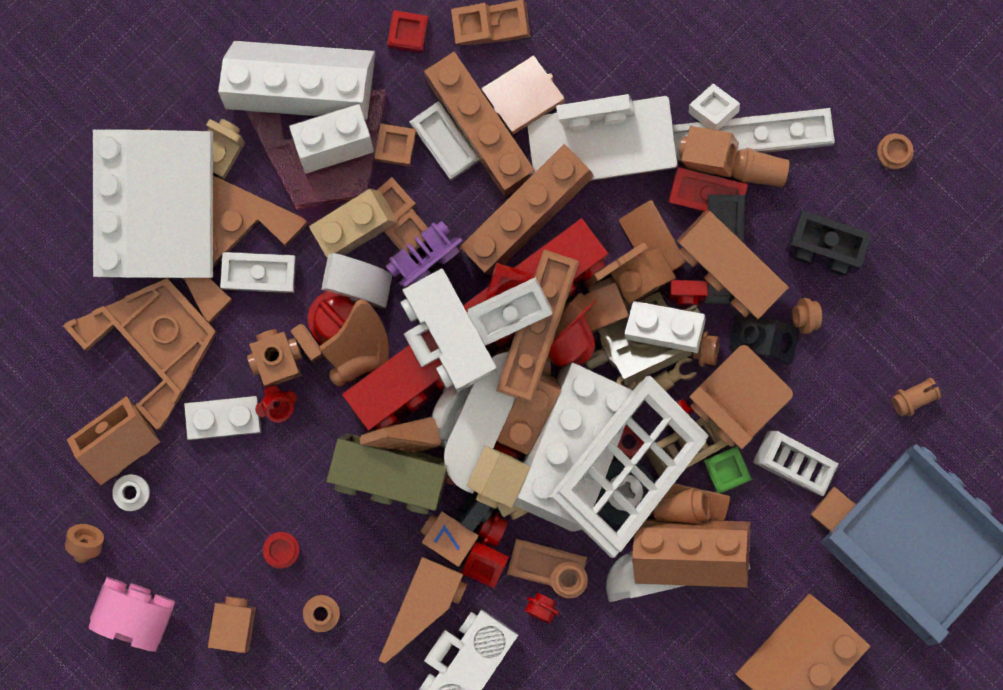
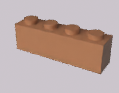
(479, 124)
(527, 210)

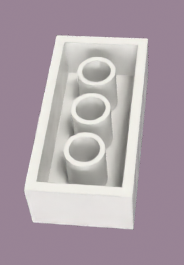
(575, 420)

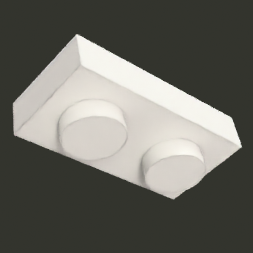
(258, 272)
(510, 311)
(665, 326)
(222, 418)

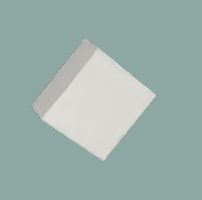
(714, 108)

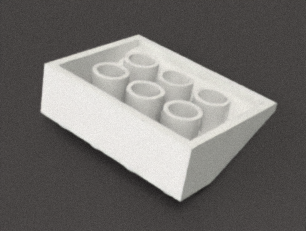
(152, 203)

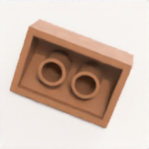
(692, 553)
(804, 652)

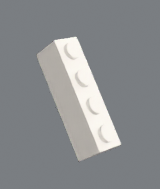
(295, 78)

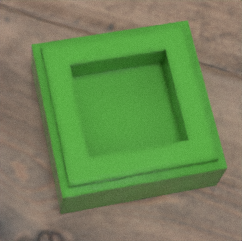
(727, 470)

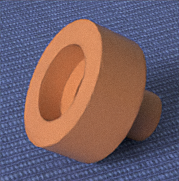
(84, 542)

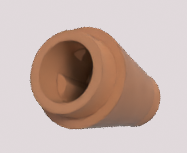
(684, 507)

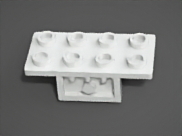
(609, 135)

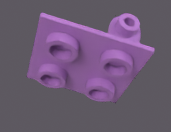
(442, 252)

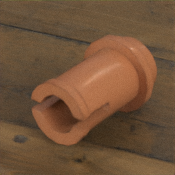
(911, 399)

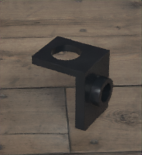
(764, 337)

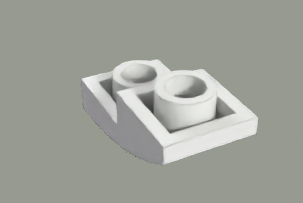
(357, 280)

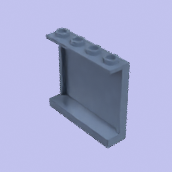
(920, 543)

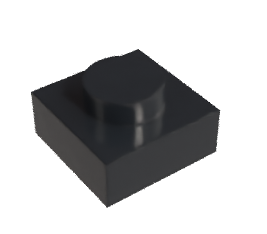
(473, 512)

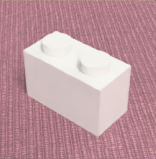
(331, 138)

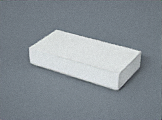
(444, 141)

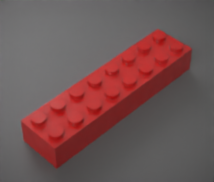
(405, 384)

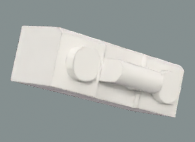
(459, 344)
(479, 654)

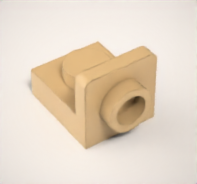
(226, 146)

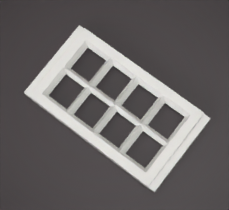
(587, 517)

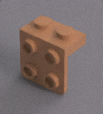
(741, 396)

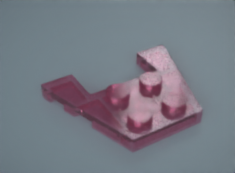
(327, 185)

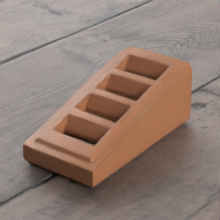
(406, 437)

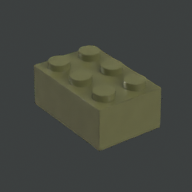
(388, 474)

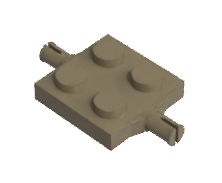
(634, 358)

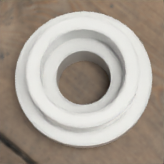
(141, 497)

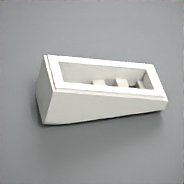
(768, 449)

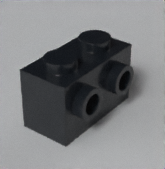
(828, 243)

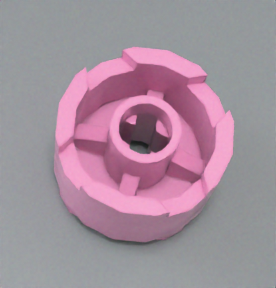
(131, 614)

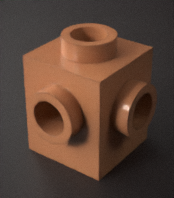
(286, 365)

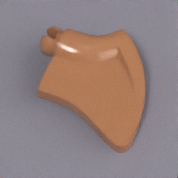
(358, 345)

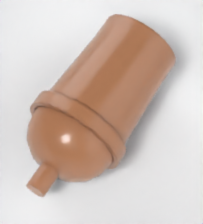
(760, 168)

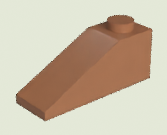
(426, 600)

